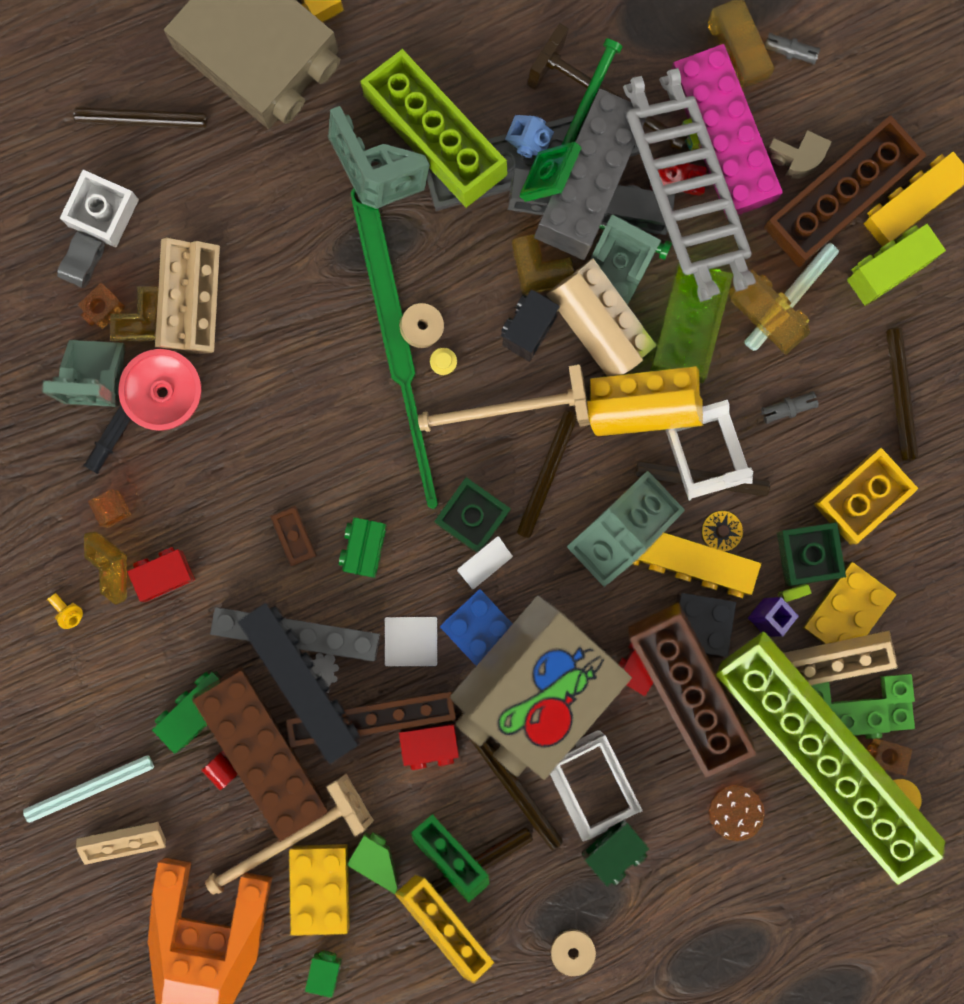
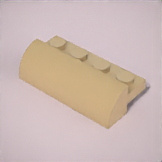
(187, 296)
(602, 319)

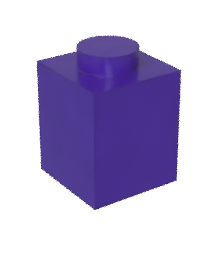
(773, 616)

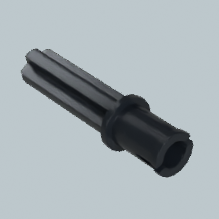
(107, 441)

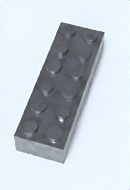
(606, 146)

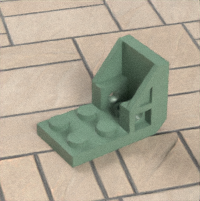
(397, 175)
(624, 255)
(88, 374)
(626, 529)

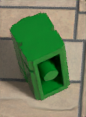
(363, 547)

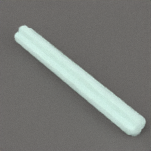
(798, 288)
(88, 788)

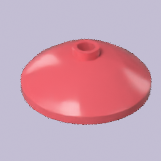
(149, 374)

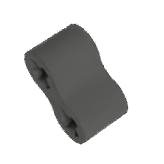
(81, 259)

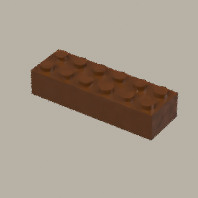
(844, 191)
(691, 690)
(260, 753)

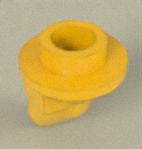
(69, 615)

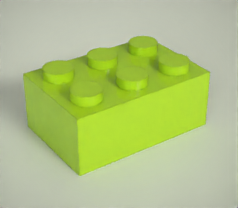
(895, 263)

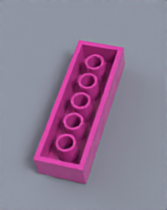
(731, 128)

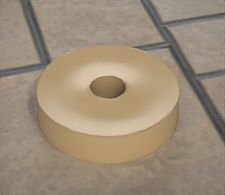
(421, 313)
(573, 965)

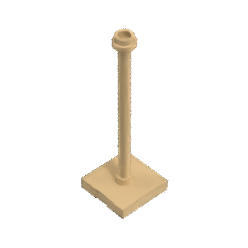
(574, 396)
(347, 805)

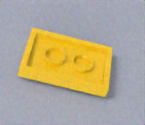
(849, 607)

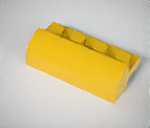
(645, 401)

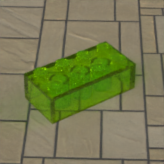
(689, 325)

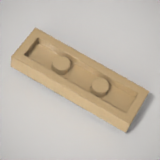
(120, 843)

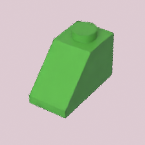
(375, 861)

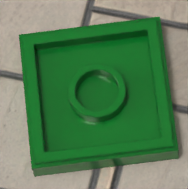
(550, 172)

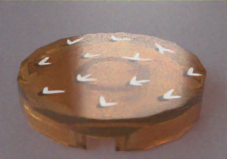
(736, 813)

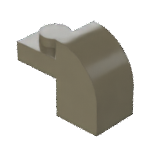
(801, 160)

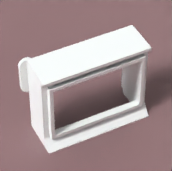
(741, 475)
(583, 746)

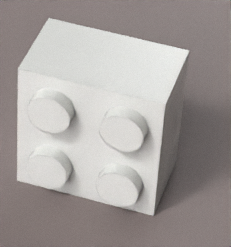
(99, 208)

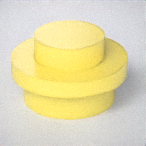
(443, 361)

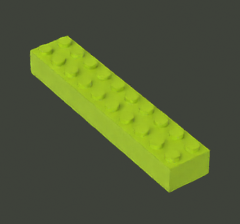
(831, 758)

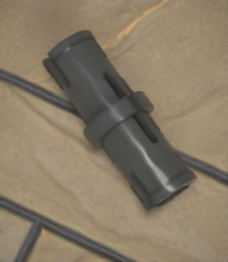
(792, 48)
(789, 407)

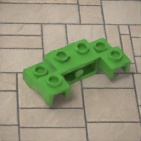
(876, 715)

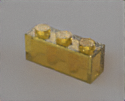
(742, 41)
(771, 313)

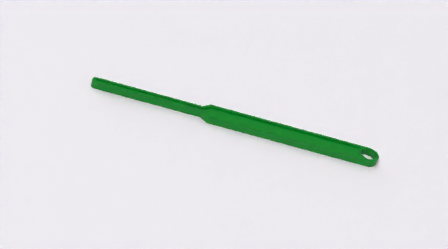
(389, 318)

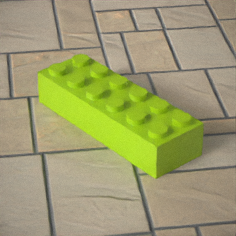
(434, 128)

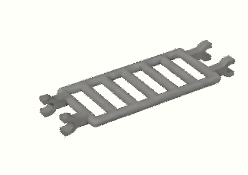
(736, 259)

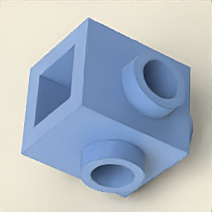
(529, 135)

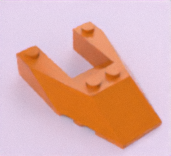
(198, 958)

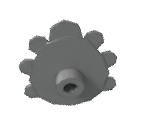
(325, 668)

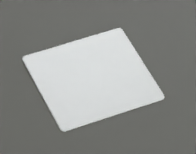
(485, 563)
(411, 641)

